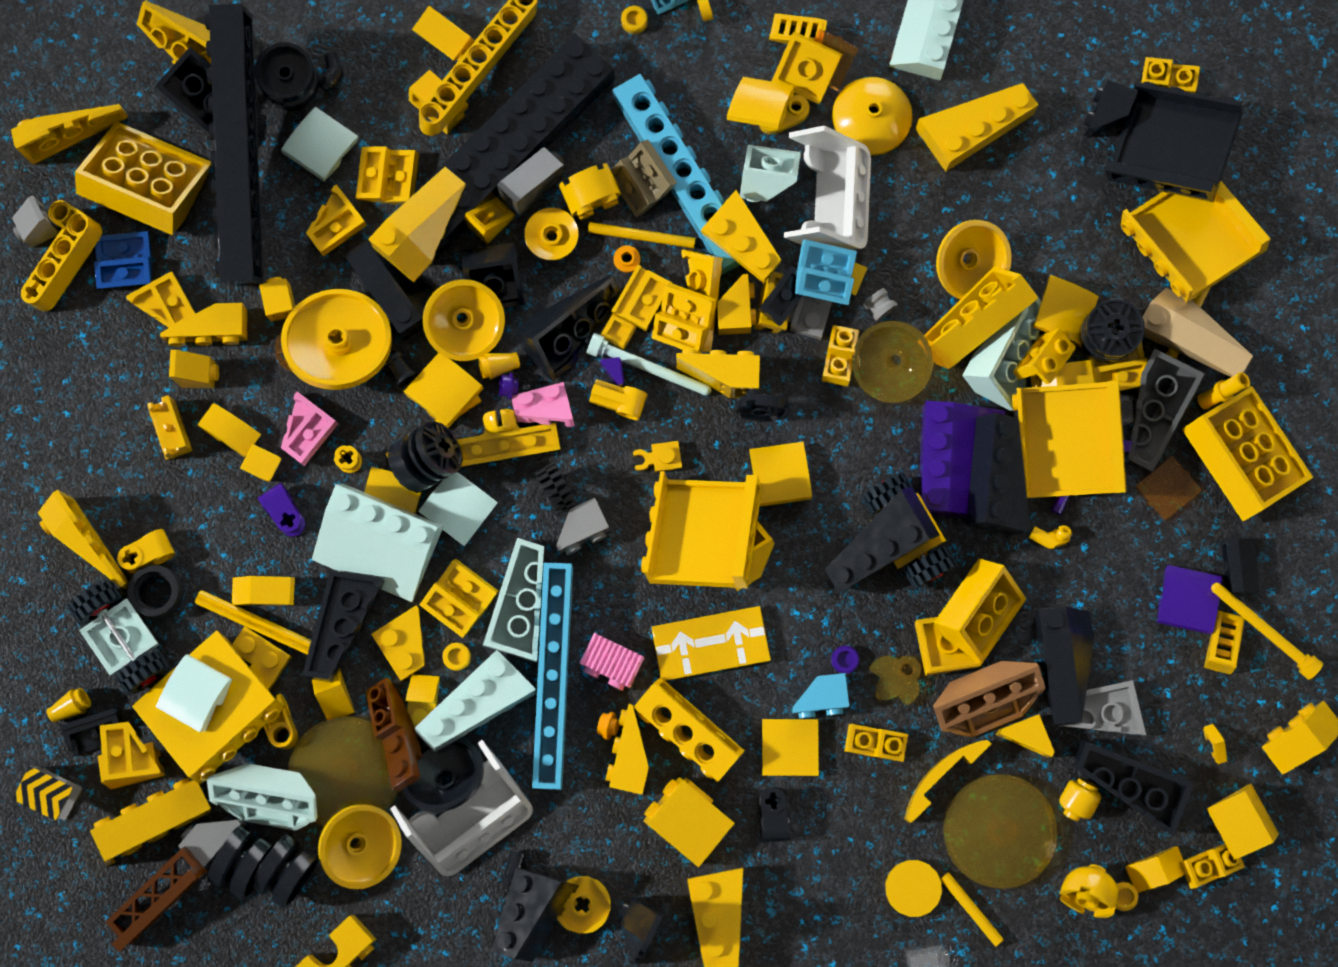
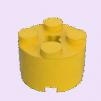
(590, 190)

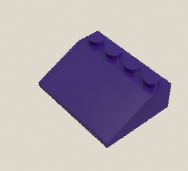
(948, 455)

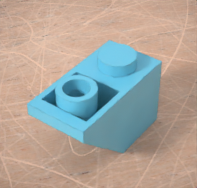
(824, 694)

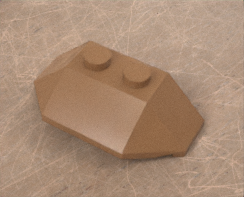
(988, 697)

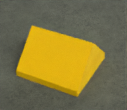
(1243, 822)

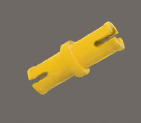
(1223, 390)

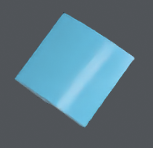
(825, 272)

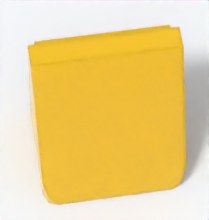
(260, 463)

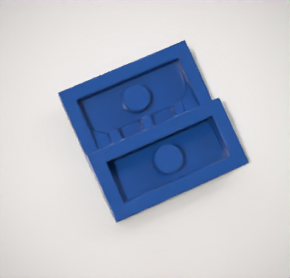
(123, 260)

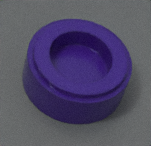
(845, 659)

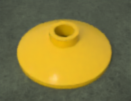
(551, 221)

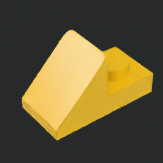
(422, 697)

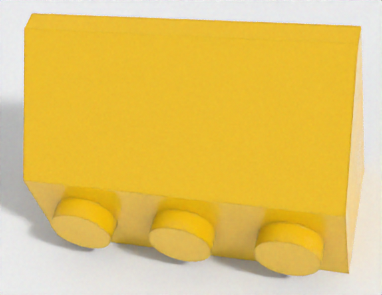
(980, 609)

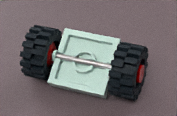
(118, 637)

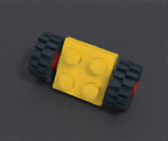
(928, 567)

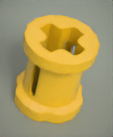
(355, 456)

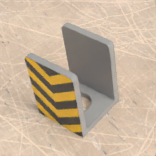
(47, 793)

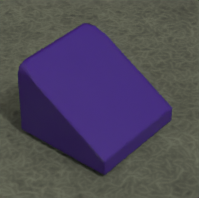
(614, 369)

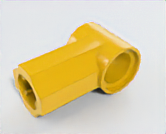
(625, 401)

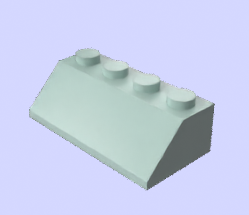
(926, 36)

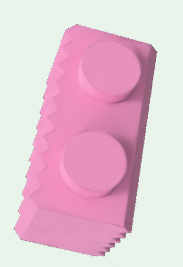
(611, 661)

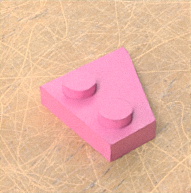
(543, 405)
(306, 429)

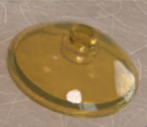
(877, 371)

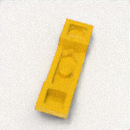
(918, 801)

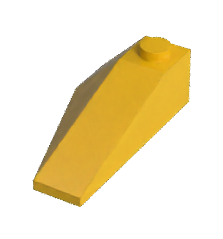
(173, 31)
(50, 134)
(415, 228)

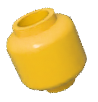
(1080, 799)

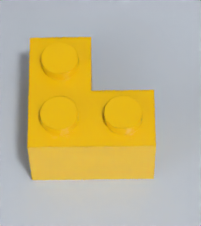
(1304, 738)

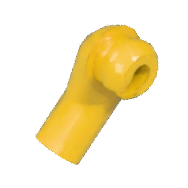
(1053, 538)

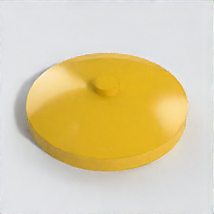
(336, 339)

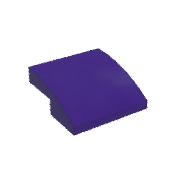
(1188, 600)

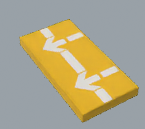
(710, 643)

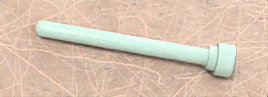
(599, 346)

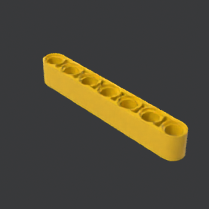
(474, 71)

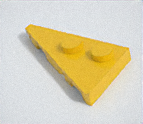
(704, 279)

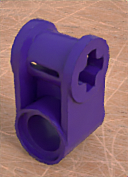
(280, 508)

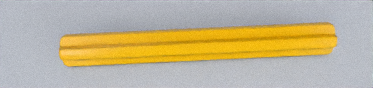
(253, 621)

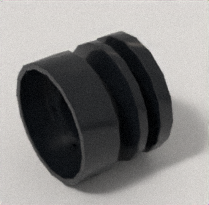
(1098, 338)
(425, 457)

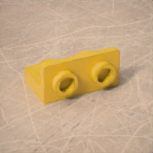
(1045, 357)

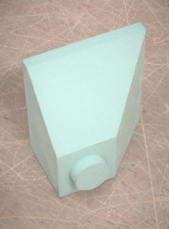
(768, 172)

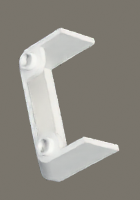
(841, 188)
(472, 828)

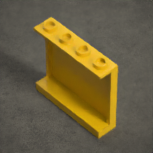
(1195, 239)
(1071, 439)
(702, 532)
(233, 723)

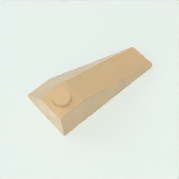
(1193, 333)

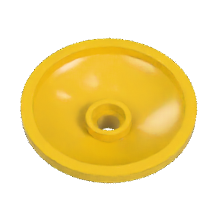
(878, 130)
(985, 249)
(475, 334)
(373, 854)

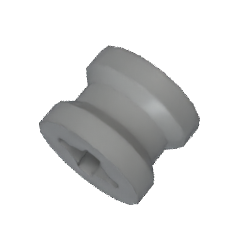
(880, 304)

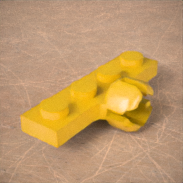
(507, 440)

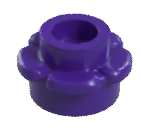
(508, 385)

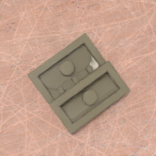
(642, 178)

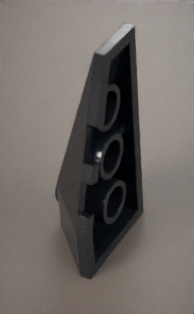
(188, 90)
(392, 290)
(639, 926)

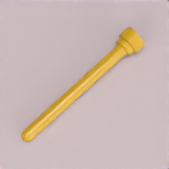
(1307, 664)

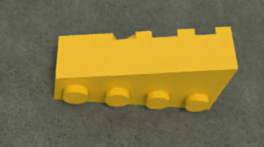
(979, 315)

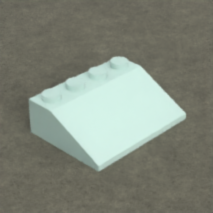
(376, 540)

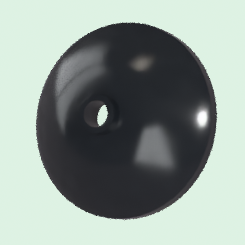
(454, 763)

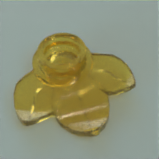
(894, 681)

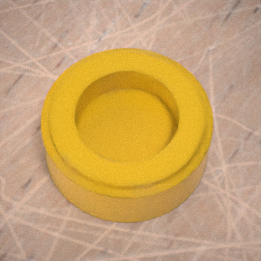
(705, 10)
(634, 20)
(456, 656)

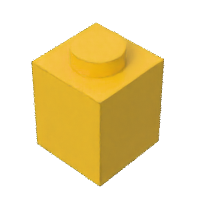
(277, 298)

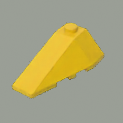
(69, 525)

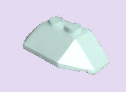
(264, 796)

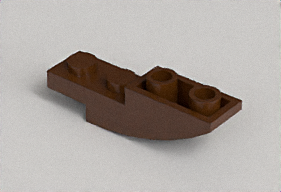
(395, 729)

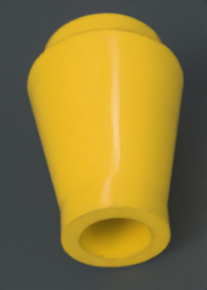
(497, 364)
(70, 705)

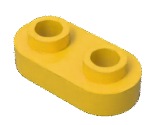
(792, 117)

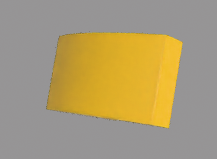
(1168, 75)
(839, 355)
(228, 429)
(876, 742)
(1210, 865)

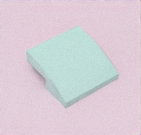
(319, 144)
(458, 507)
(194, 693)

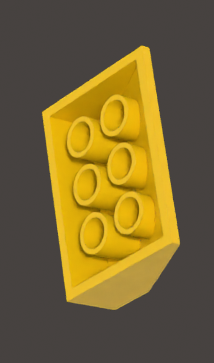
(142, 177)
(1247, 453)

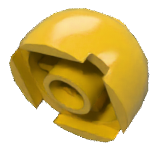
(1090, 889)

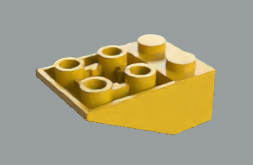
(724, 373)

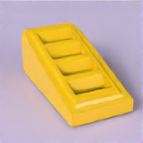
(799, 21)
(1220, 664)

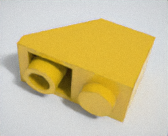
(734, 308)

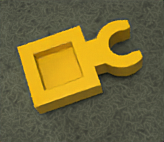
(663, 457)

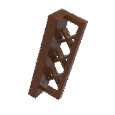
(158, 906)

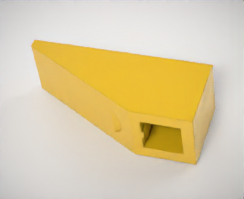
(215, 323)
(631, 763)

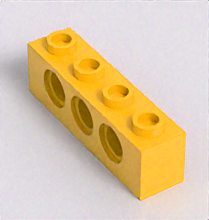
(704, 730)

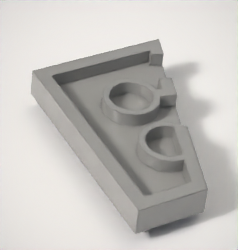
(1112, 710)

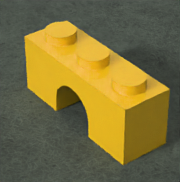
(352, 942)

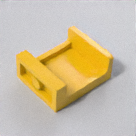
(687, 821)

